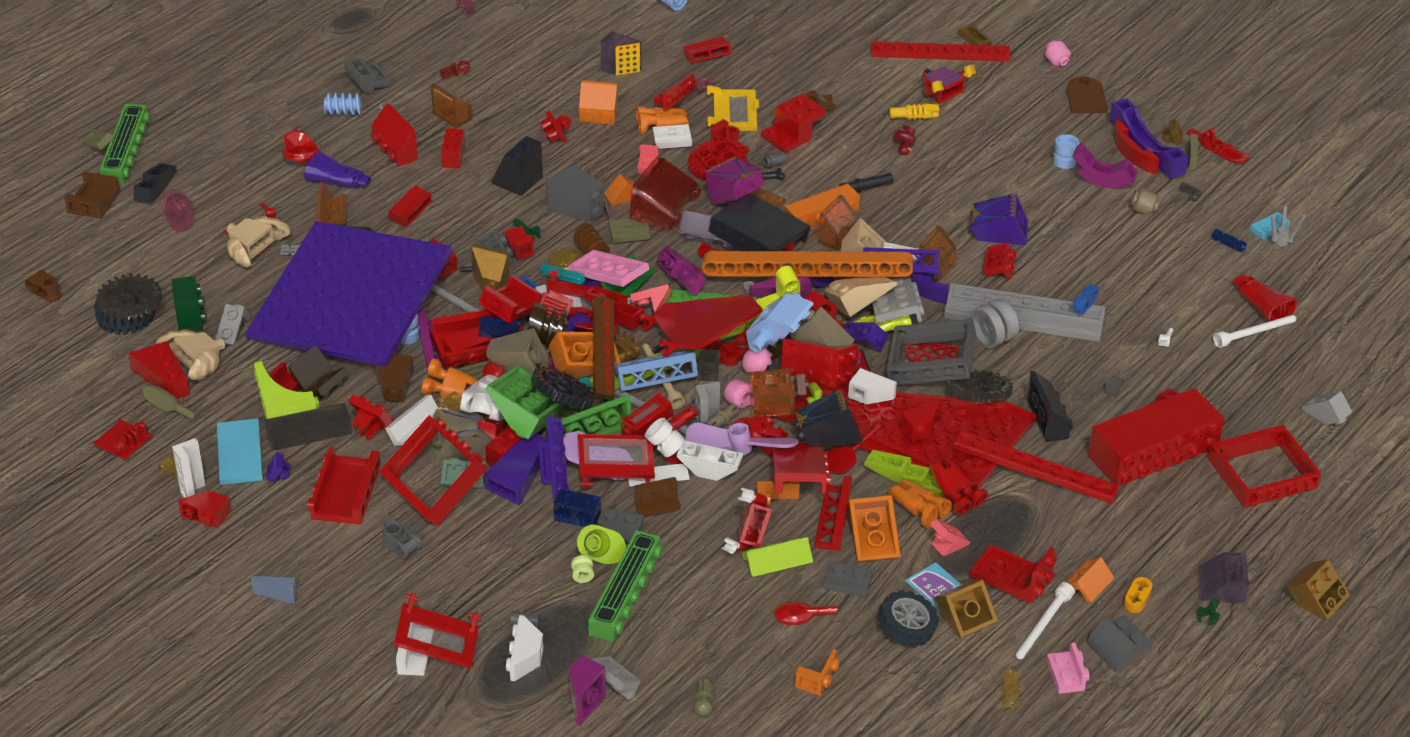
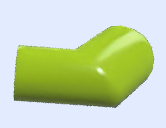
(816, 393)

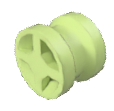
(582, 569)

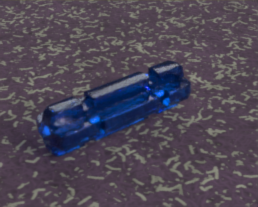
(1229, 240)

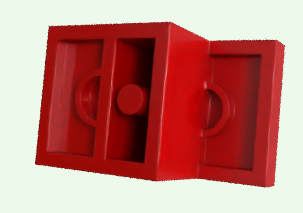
(793, 123)

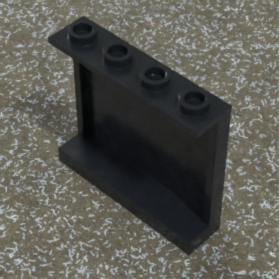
(757, 225)

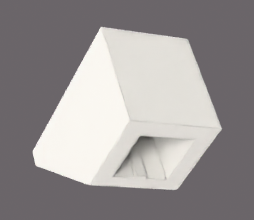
(871, 388)

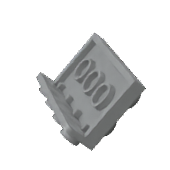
(899, 301)

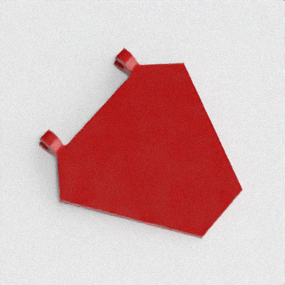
(700, 321)

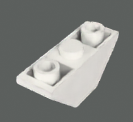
(709, 461)
(525, 649)

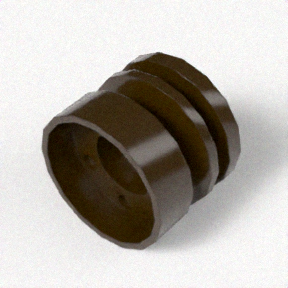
(545, 325)

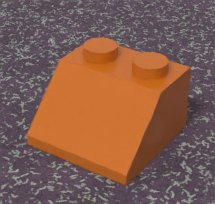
(598, 102)

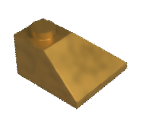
(490, 267)

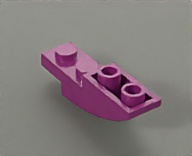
(682, 269)

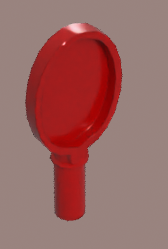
(757, 430)
(800, 613)

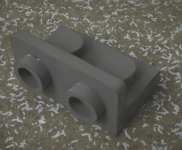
(497, 242)

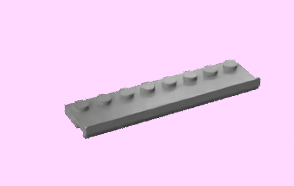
(1032, 312)

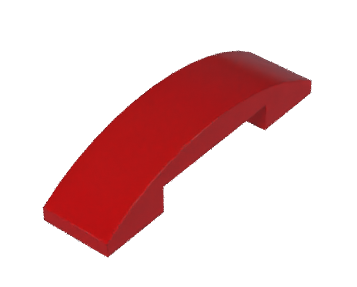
(1129, 149)

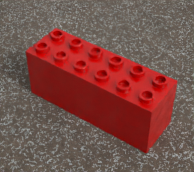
(1155, 437)

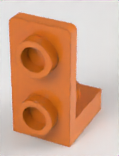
(790, 490)
(814, 681)

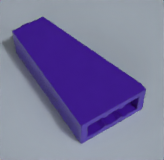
(515, 470)

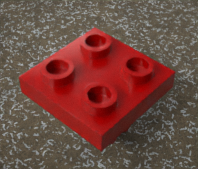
(369, 416)

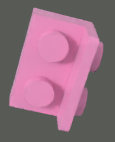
(1068, 670)

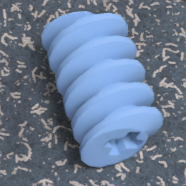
(342, 104)

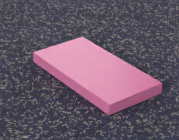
(609, 267)

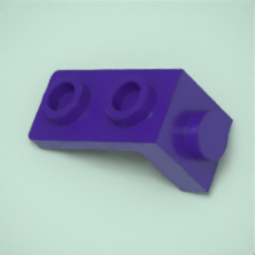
(867, 332)

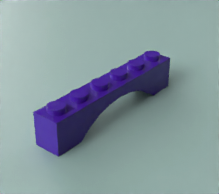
(1172, 159)

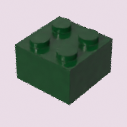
(188, 303)

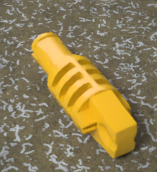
(920, 111)

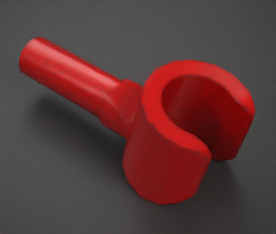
(269, 212)
(704, 248)

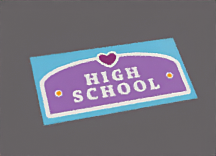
(932, 582)

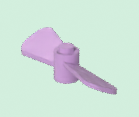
(735, 438)

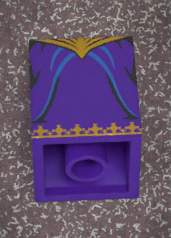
(1000, 220)

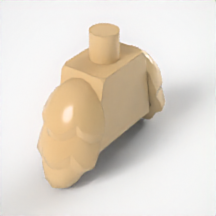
(253, 236)
(195, 351)

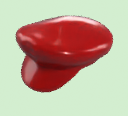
(299, 147)

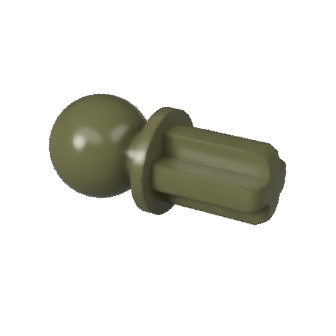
(703, 697)

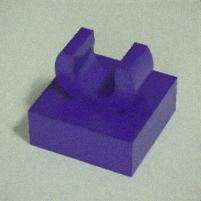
(277, 467)

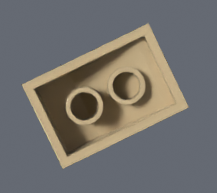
(856, 293)

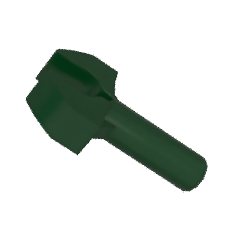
(528, 230)
(1210, 610)

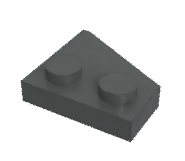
(621, 522)

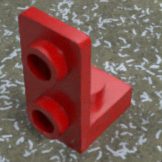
(520, 243)

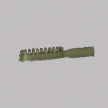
(165, 401)

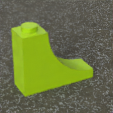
(278, 400)

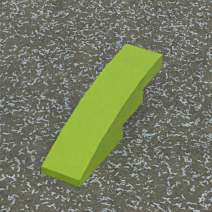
(899, 467)

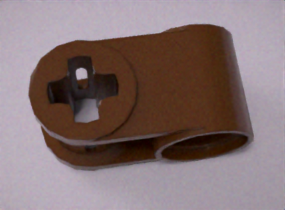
(44, 286)

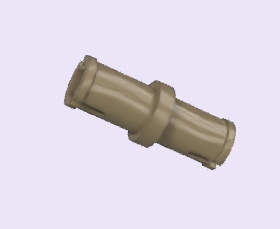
(722, 418)

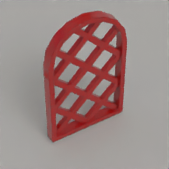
(931, 344)

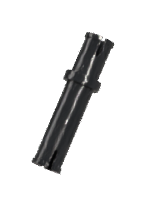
(870, 182)

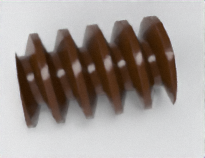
(588, 239)

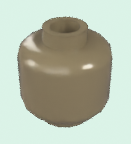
(1144, 201)

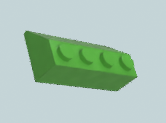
(598, 419)

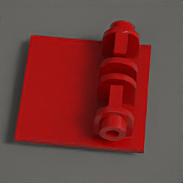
(123, 438)

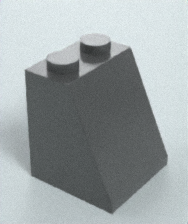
(575, 194)

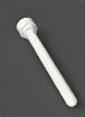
(1223, 338)
(1064, 593)

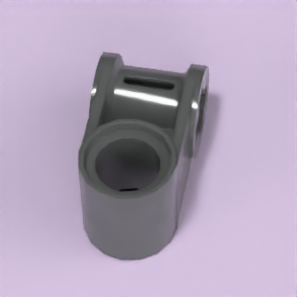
(400, 539)

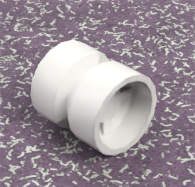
(661, 434)

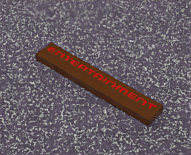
(603, 348)

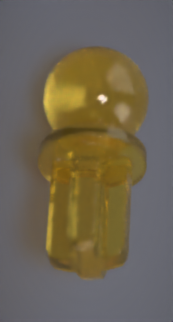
(1011, 701)

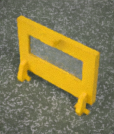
(736, 107)

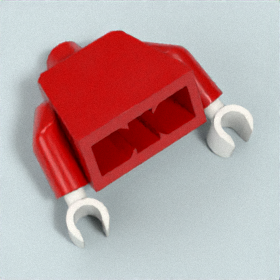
(752, 522)

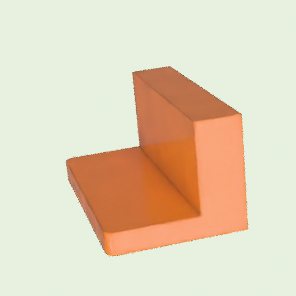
(1091, 578)

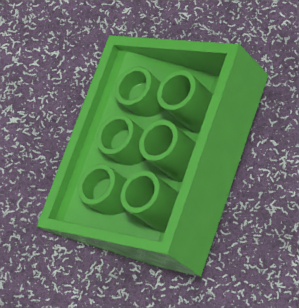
(522, 403)

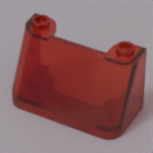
(660, 194)

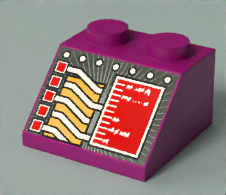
(586, 687)

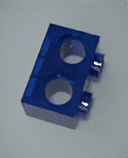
(577, 508)

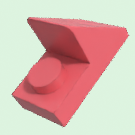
(647, 155)
(657, 295)
(948, 538)

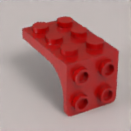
(821, 364)
(1015, 574)

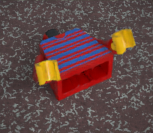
(945, 84)

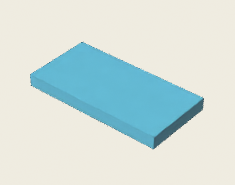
(239, 451)

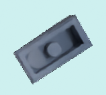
(275, 587)

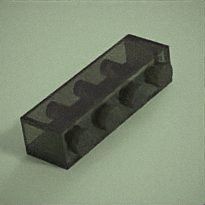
(308, 426)

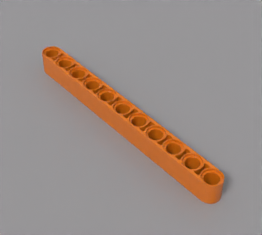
(816, 260)

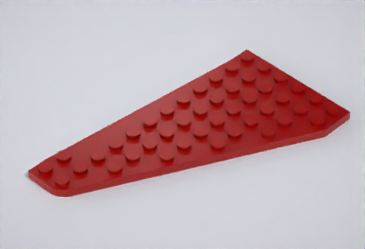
(993, 421)

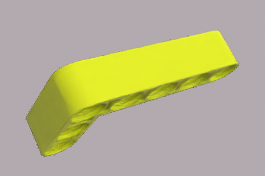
(785, 283)

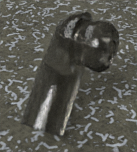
(1194, 192)

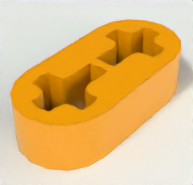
(1142, 596)

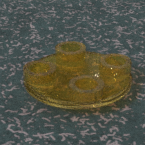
(564, 257)

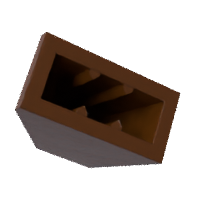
(395, 377)

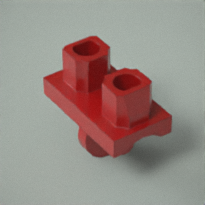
(553, 127)

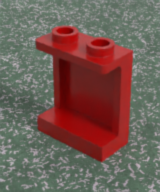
(510, 301)

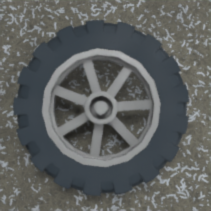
(913, 610)

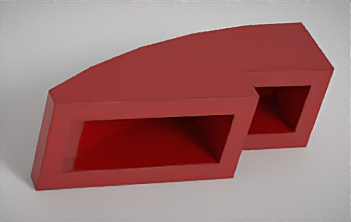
(622, 309)

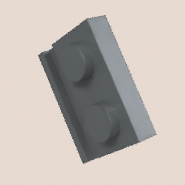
(848, 578)

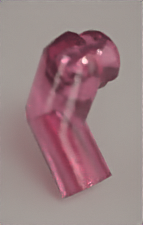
(467, 5)
(703, 83)

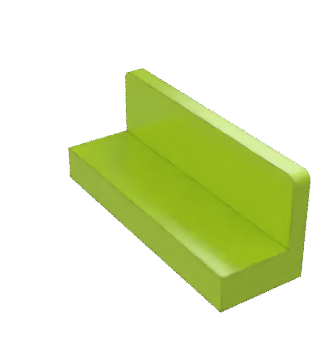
(778, 556)

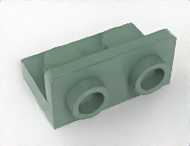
(453, 469)

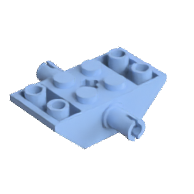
(777, 321)

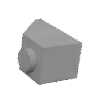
(1328, 408)

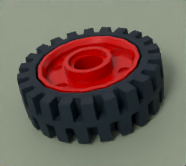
(121, 326)

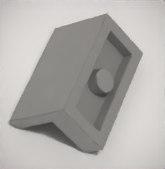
(707, 400)

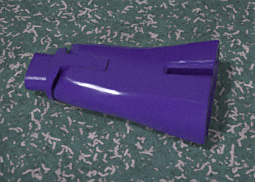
(326, 169)

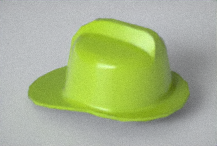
(601, 544)

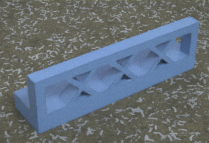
(656, 362)

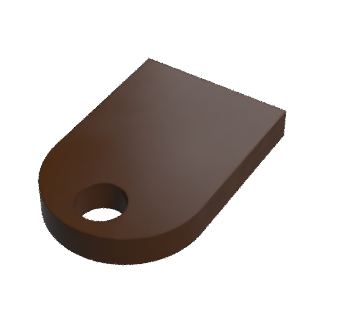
(1087, 97)

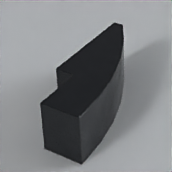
(154, 182)

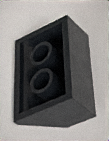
(1047, 405)

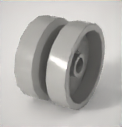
(995, 323)

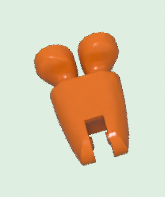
(659, 117)
(453, 380)
(920, 500)

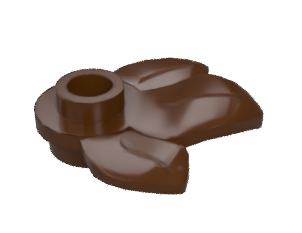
(822, 100)

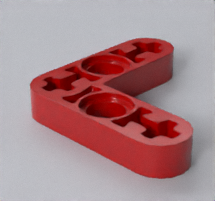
(731, 354)

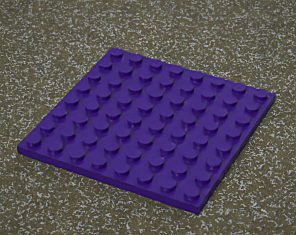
(349, 293)

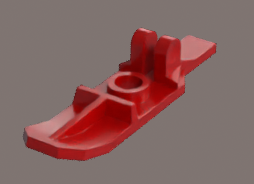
(1210, 142)

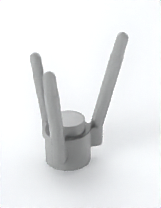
(1282, 235)

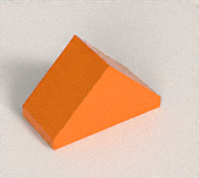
(619, 190)

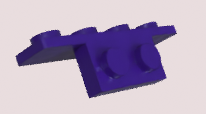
(552, 457)

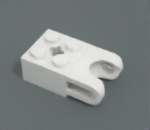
(478, 400)

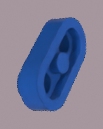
(1086, 299)

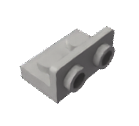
(619, 677)

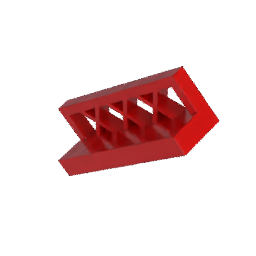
(838, 517)

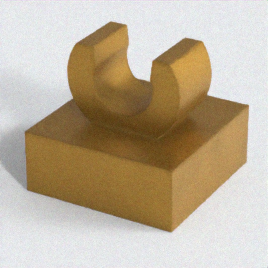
(1173, 132)

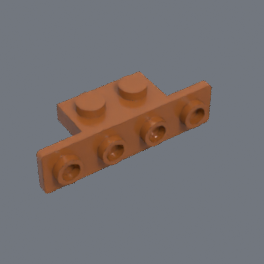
(330, 209)

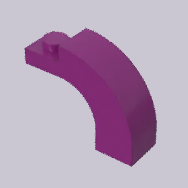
(1103, 174)

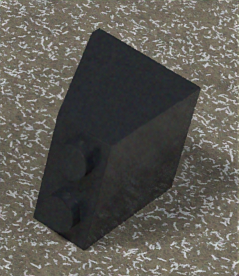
(520, 167)

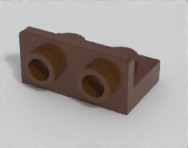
(657, 497)

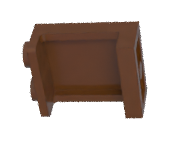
(93, 196)

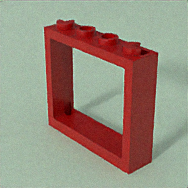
(1257, 441)
(412, 448)

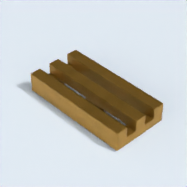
(974, 36)

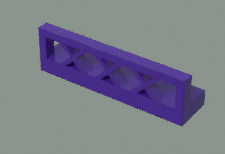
(928, 270)

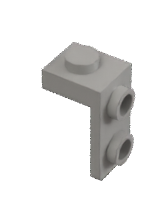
(231, 323)

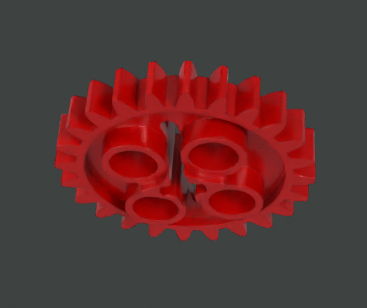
(713, 154)

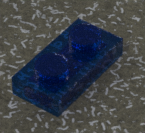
(496, 327)

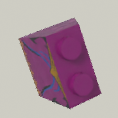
(732, 180)

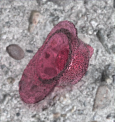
(178, 210)

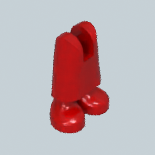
(954, 483)

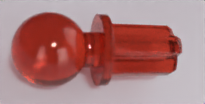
(462, 67)

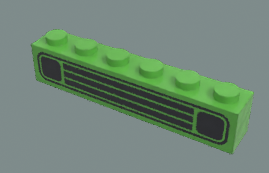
(125, 143)
(625, 586)

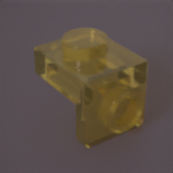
(451, 402)

